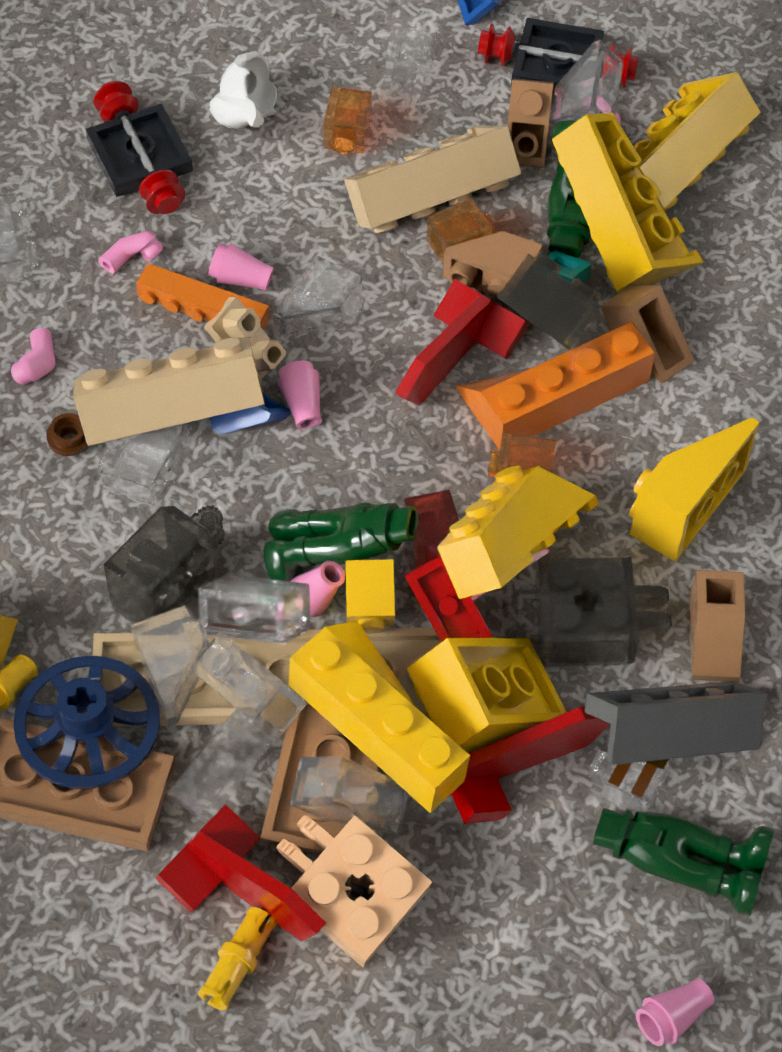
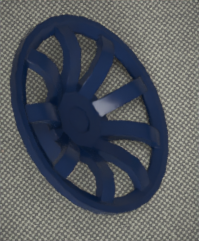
(84, 714)

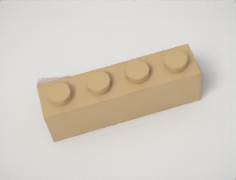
(432, 177)
(167, 391)

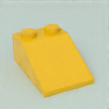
(689, 487)
(484, 689)

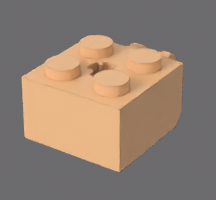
(355, 857)

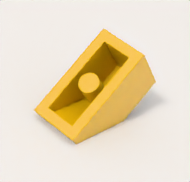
(370, 594)

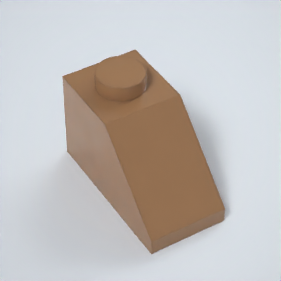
(655, 321)

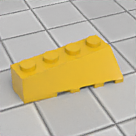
(695, 133)
(621, 204)
(509, 526)
(365, 701)

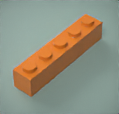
(190, 295)

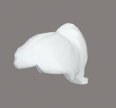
(245, 93)

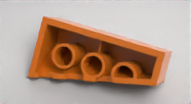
(562, 386)

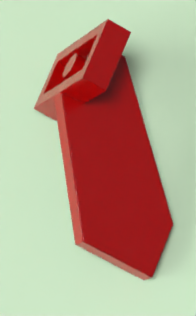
(470, 320)
(440, 602)
(481, 795)
(217, 857)

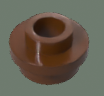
(63, 425)

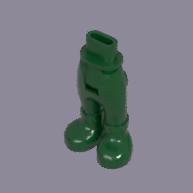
(567, 223)
(335, 536)
(660, 844)

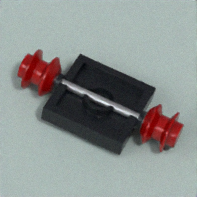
(547, 50)
(138, 149)

